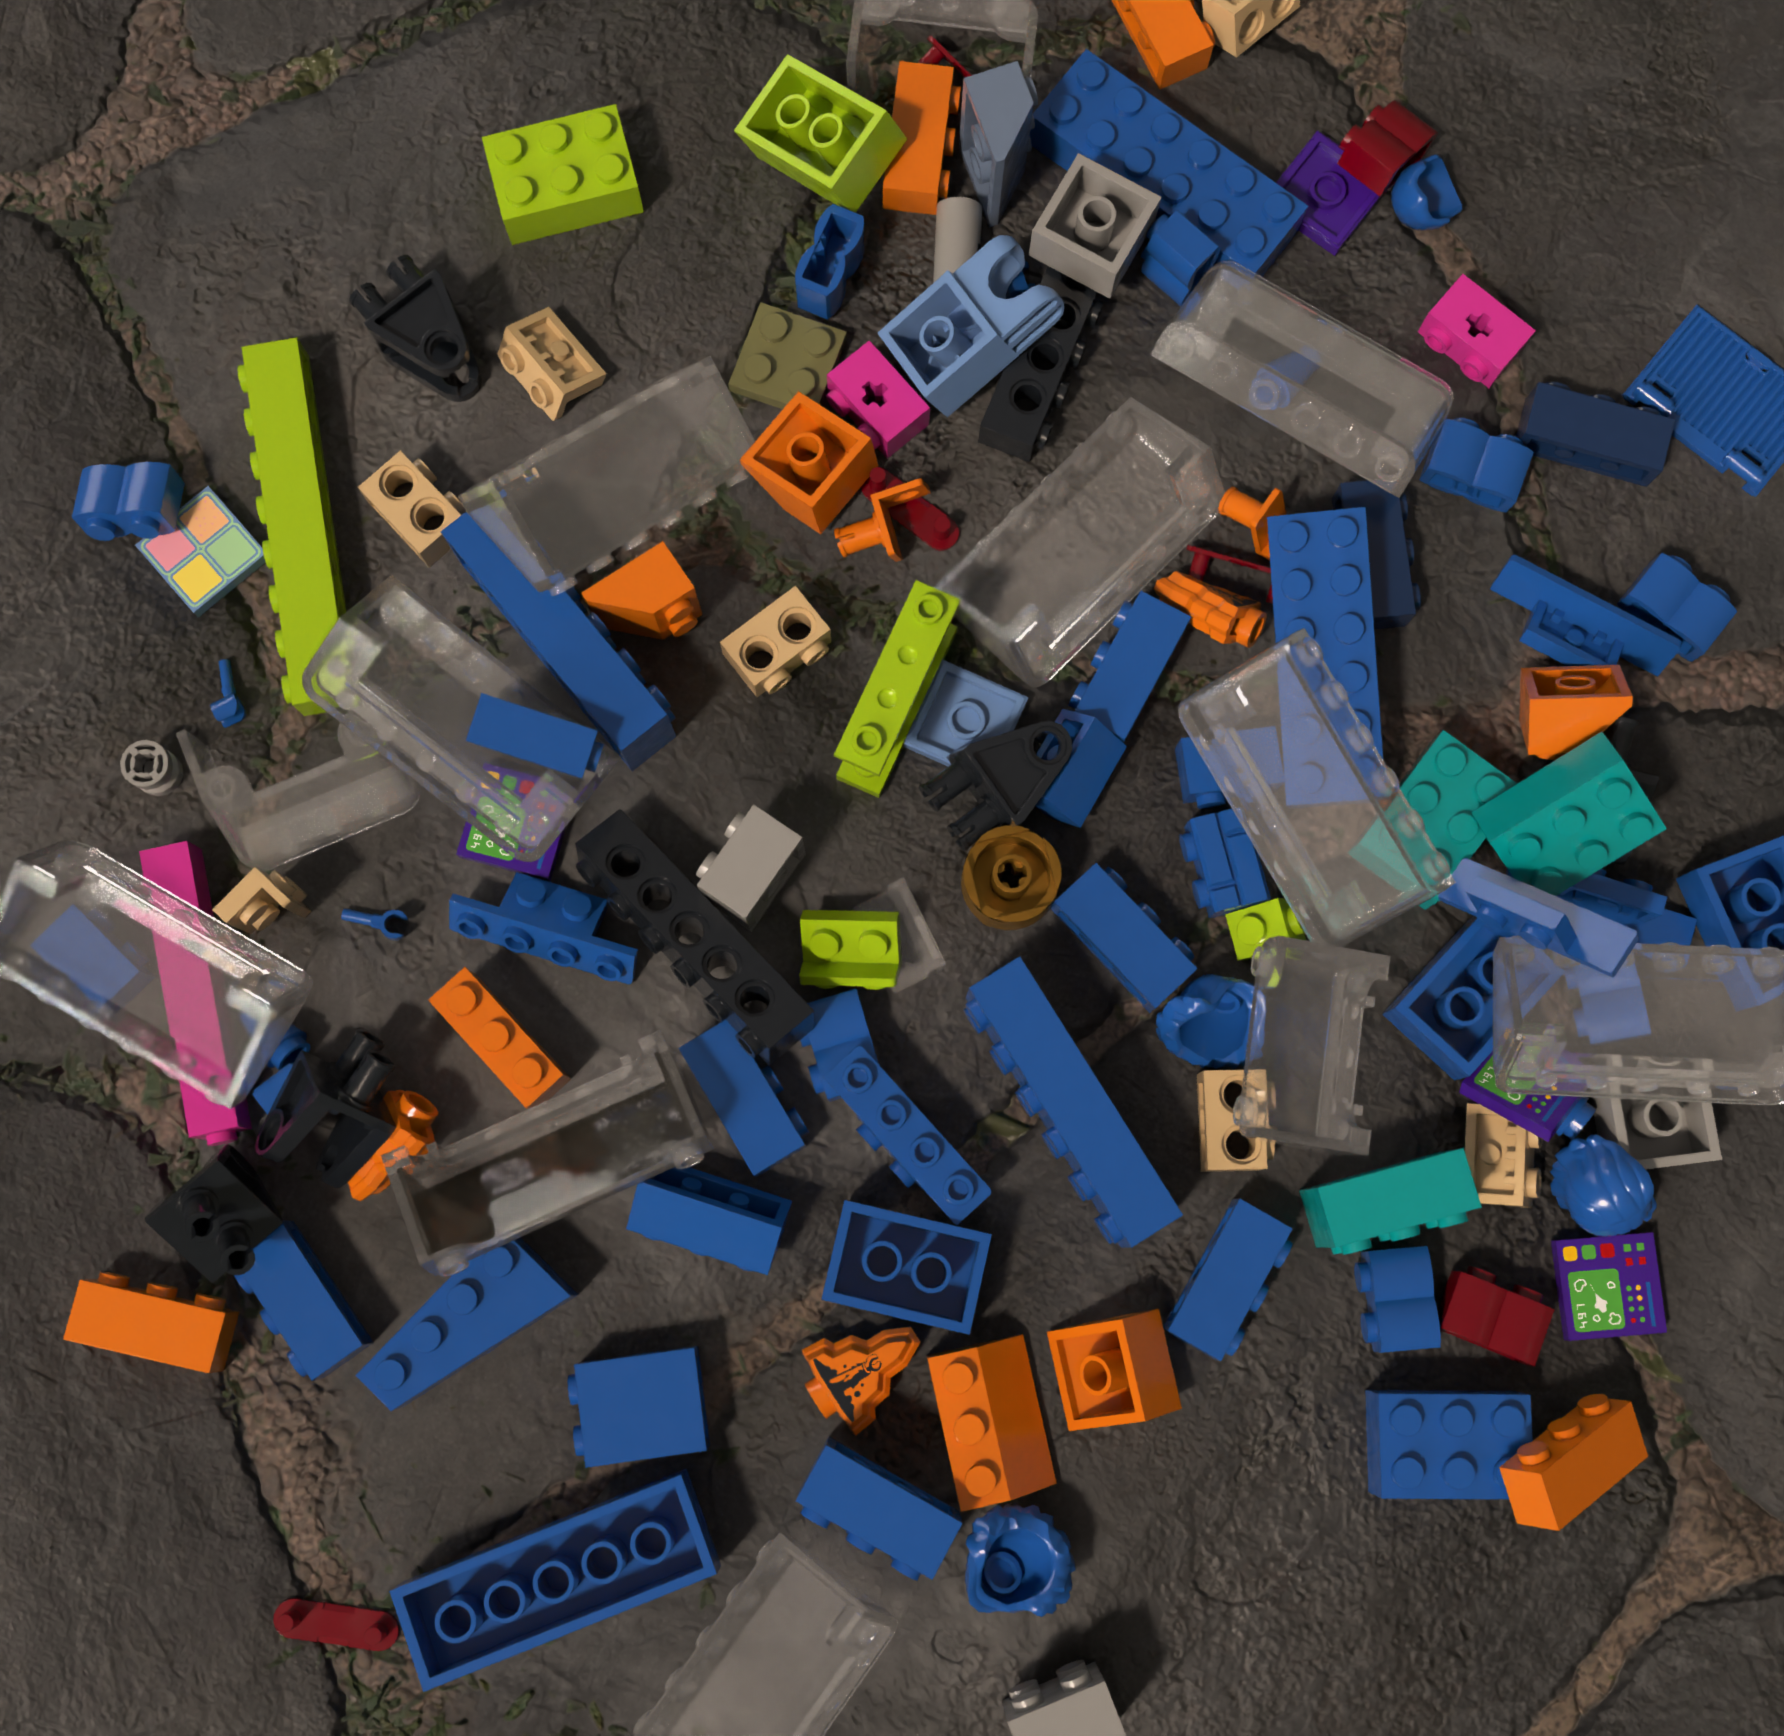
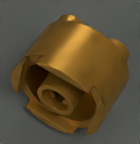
(1025, 855)

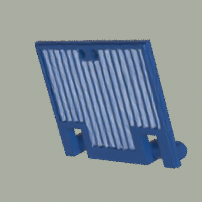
(1718, 398)

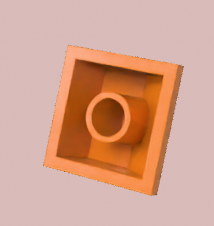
(810, 461)
(646, 597)
(1569, 706)
(1114, 1371)

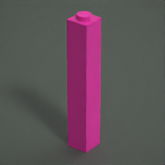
(182, 872)

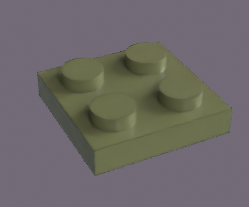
(786, 356)

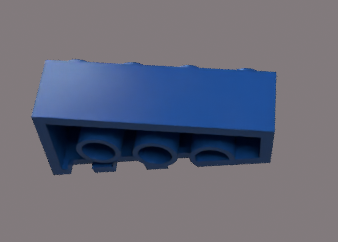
(465, 1321)

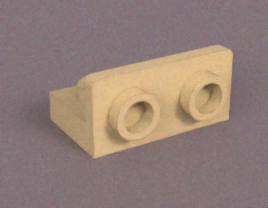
(548, 361)
(256, 898)
(1501, 1159)

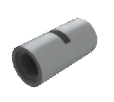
(956, 233)

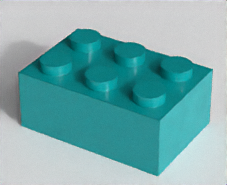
(1444, 789)
(1569, 818)
(1391, 1202)

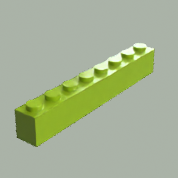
(293, 505)

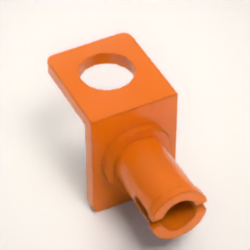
(1253, 514)
(879, 527)

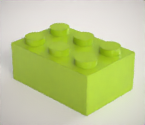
(821, 134)
(562, 174)

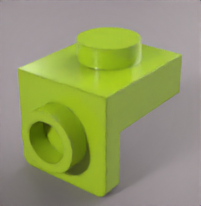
(1257, 923)

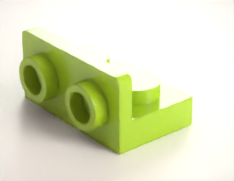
(850, 948)

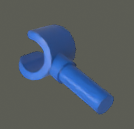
(230, 708)
(375, 920)

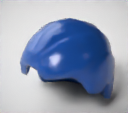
(1425, 195)

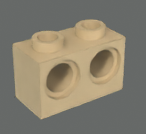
(1243, 22)
(409, 513)
(767, 634)
(1217, 1124)

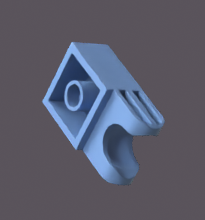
(966, 328)

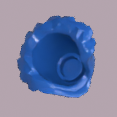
(1208, 1022)
(1602, 1186)
(1018, 1562)

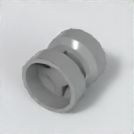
(159, 776)

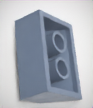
(996, 134)

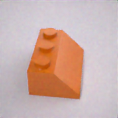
(991, 1422)

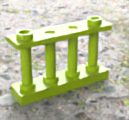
(896, 689)

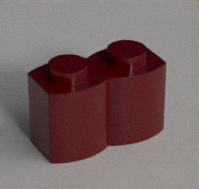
(1385, 146)
(1494, 1317)

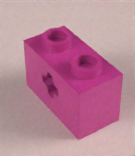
(1497, 330)
(871, 376)

